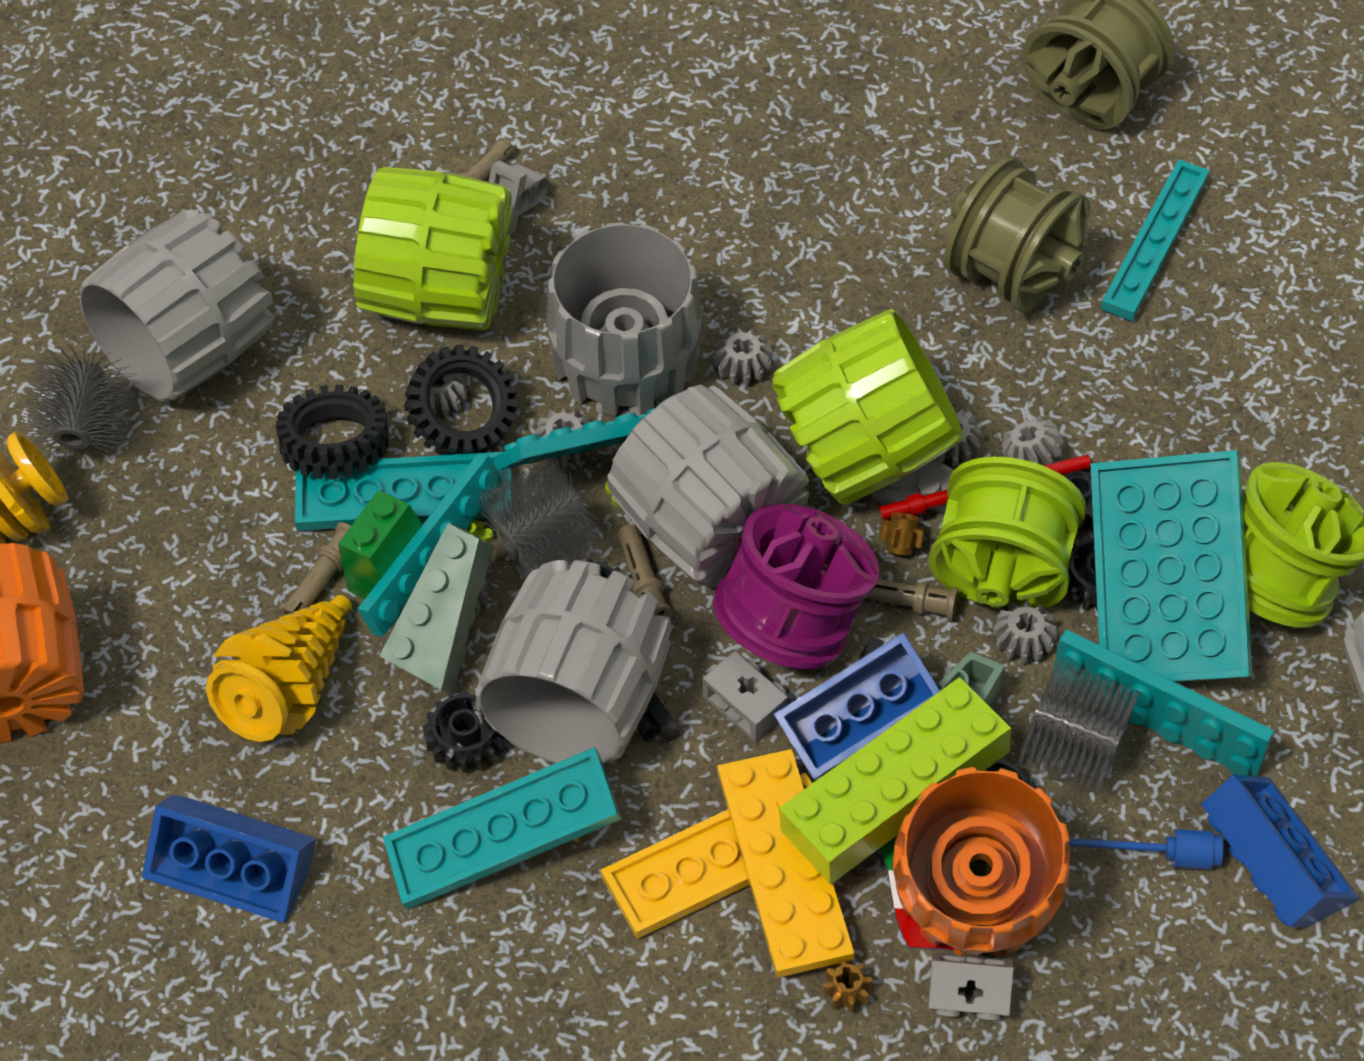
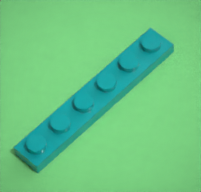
(1155, 240)
(458, 508)

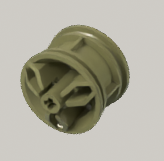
(1098, 58)
(1017, 234)

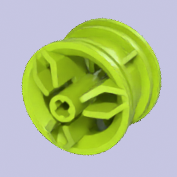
(1007, 533)
(1298, 542)

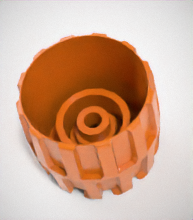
(36, 642)
(992, 821)

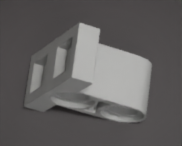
(524, 184)

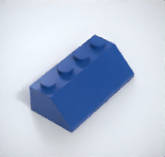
(857, 705)
(1278, 850)
(227, 857)

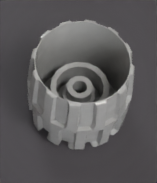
(176, 305)
(624, 317)
(698, 475)
(574, 663)

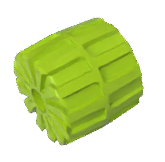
(432, 248)
(867, 407)

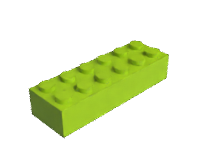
(871, 792)

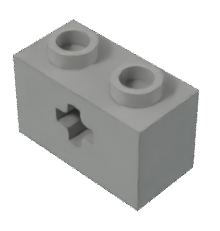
(744, 695)
(992, 979)

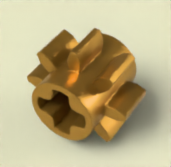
(901, 533)
(847, 997)

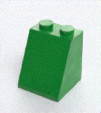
(376, 541)

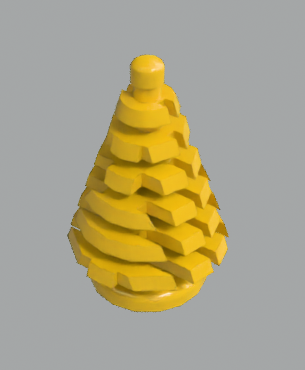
(17, 504)
(276, 671)

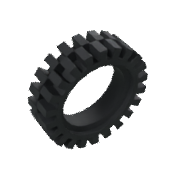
(483, 369)
(334, 456)

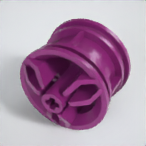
(795, 586)

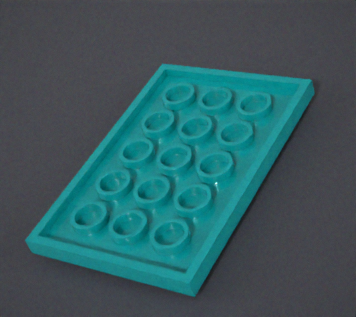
(1173, 564)

